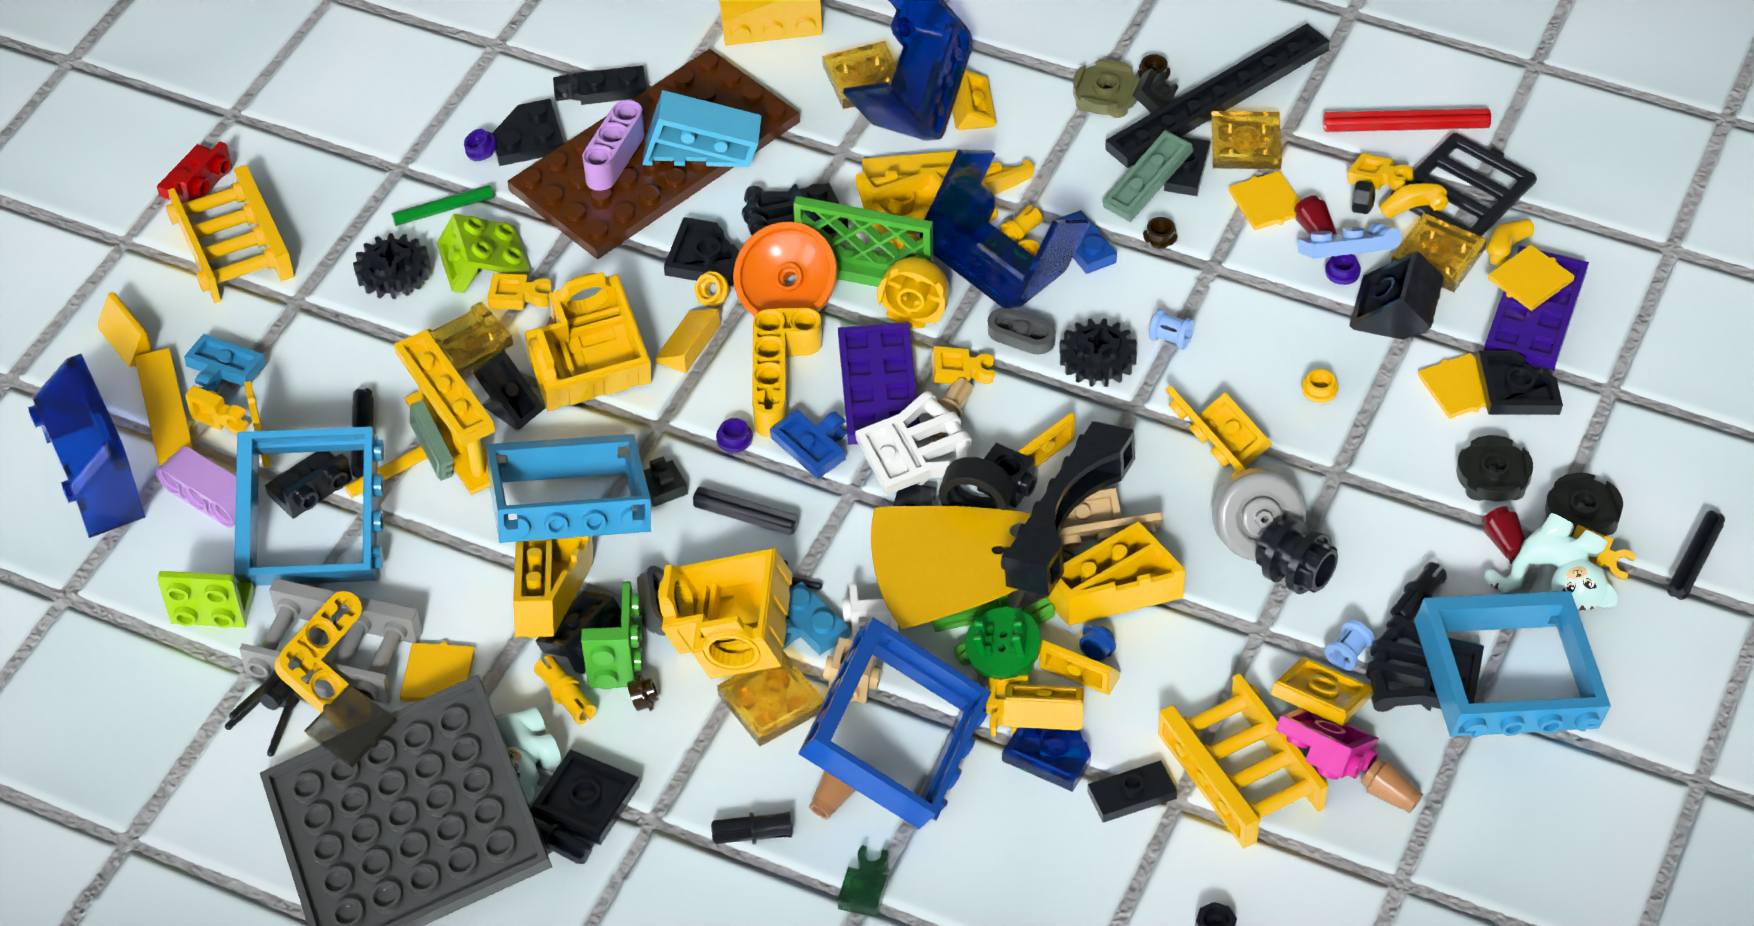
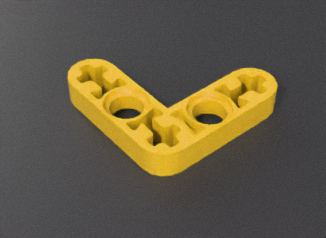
(312, 654)

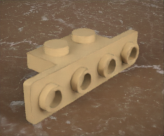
(1101, 518)

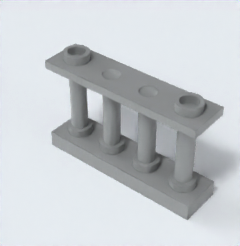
(377, 617)

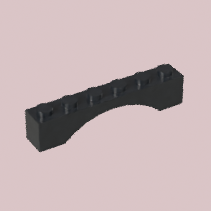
(1097, 461)

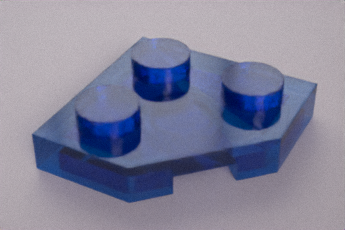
(1049, 754)

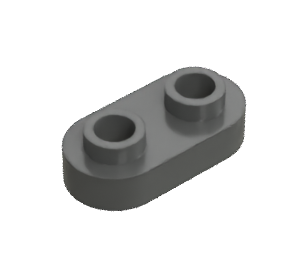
(1021, 330)
(648, 588)

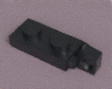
(601, 85)

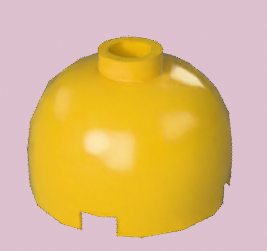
(914, 292)

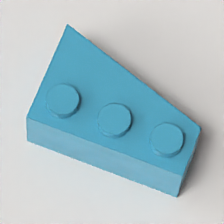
(700, 131)

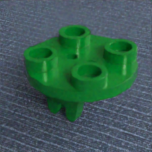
(1021, 643)

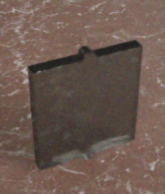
(350, 725)

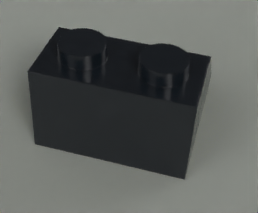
(1398, 298)

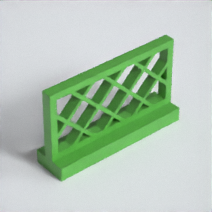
(860, 262)

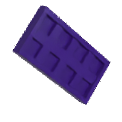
(1538, 332)
(876, 374)

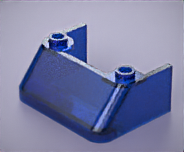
(926, 75)
(983, 252)
(87, 448)

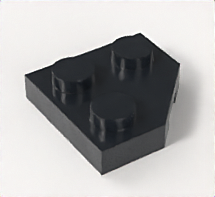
(527, 133)
(700, 249)
(1515, 387)

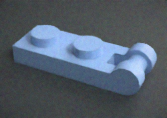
(1351, 241)

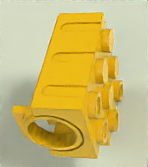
(590, 346)
(728, 611)

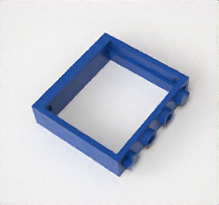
(927, 671)

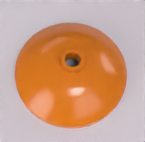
(777, 254)

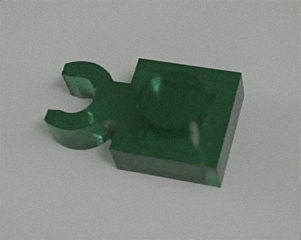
(864, 887)

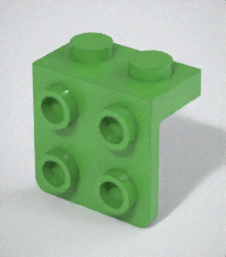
(613, 653)

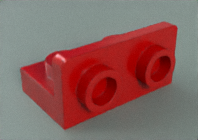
(197, 172)

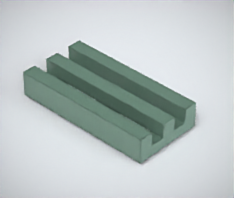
(431, 440)

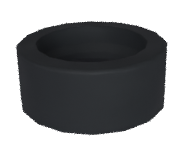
(978, 473)

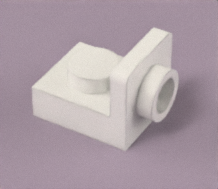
(862, 611)

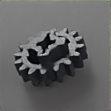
(392, 266)
(1098, 352)

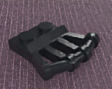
(777, 206)
(1378, 671)

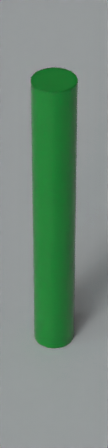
(442, 205)

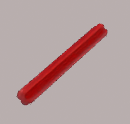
(1406, 120)

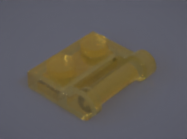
(472, 337)

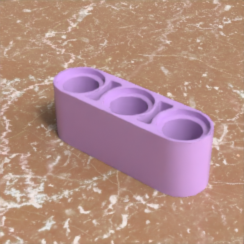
(613, 145)
(200, 484)

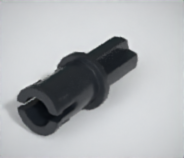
(1417, 590)
(751, 828)
(561, 842)

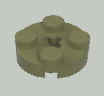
(1089, 86)

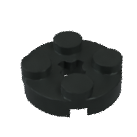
(1494, 486)
(1582, 487)

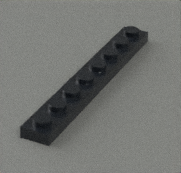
(1219, 93)

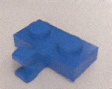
(1094, 249)
(810, 443)

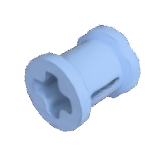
(1159, 329)
(1349, 645)

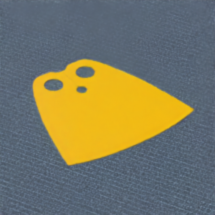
(939, 558)

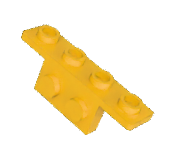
(1226, 427)

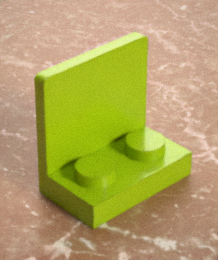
(482, 244)
(206, 599)

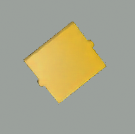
(1265, 200)
(1531, 277)
(1455, 385)
(255, 418)
(435, 669)

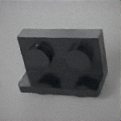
(309, 482)
(585, 612)

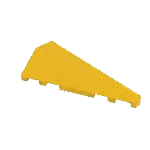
(914, 193)

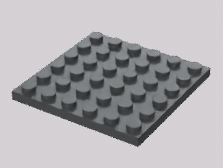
(413, 824)

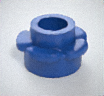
(1097, 642)

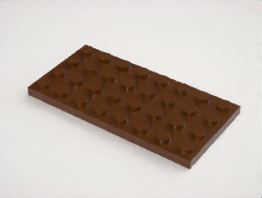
(643, 193)

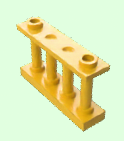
(253, 212)
(451, 405)
(1223, 788)

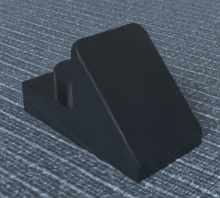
(508, 391)

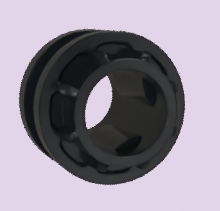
(1301, 557)

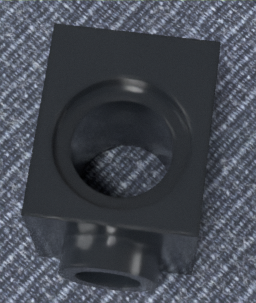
(1019, 467)

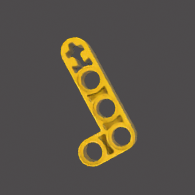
(776, 336)

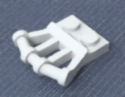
(892, 446)

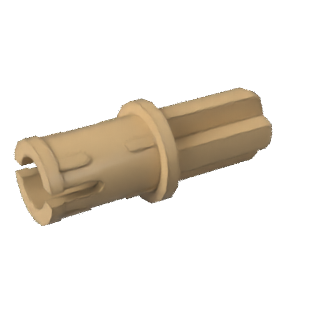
(954, 401)

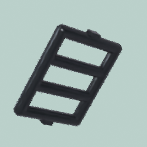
(1493, 158)

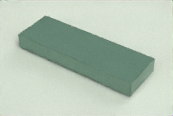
(1147, 175)

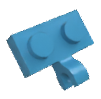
(223, 360)
(812, 621)

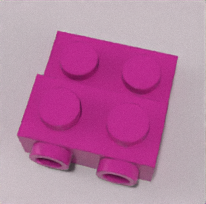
(1333, 748)

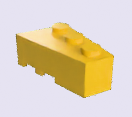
(769, 20)
(1117, 577)
(547, 581)

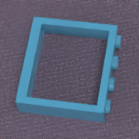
(569, 460)
(246, 513)
(1510, 611)

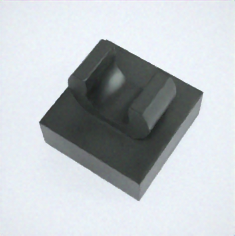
(1154, 91)
(664, 481)

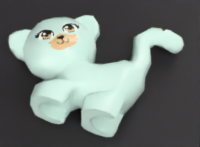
(1575, 572)
(528, 745)

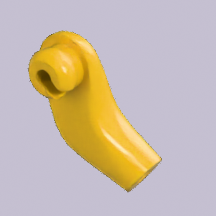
(1414, 196)
(1505, 237)

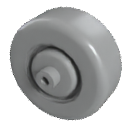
(1250, 504)

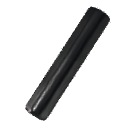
(361, 417)
(745, 510)
(1696, 555)

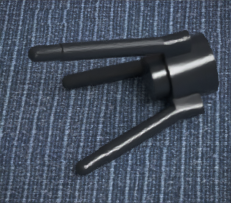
(273, 695)

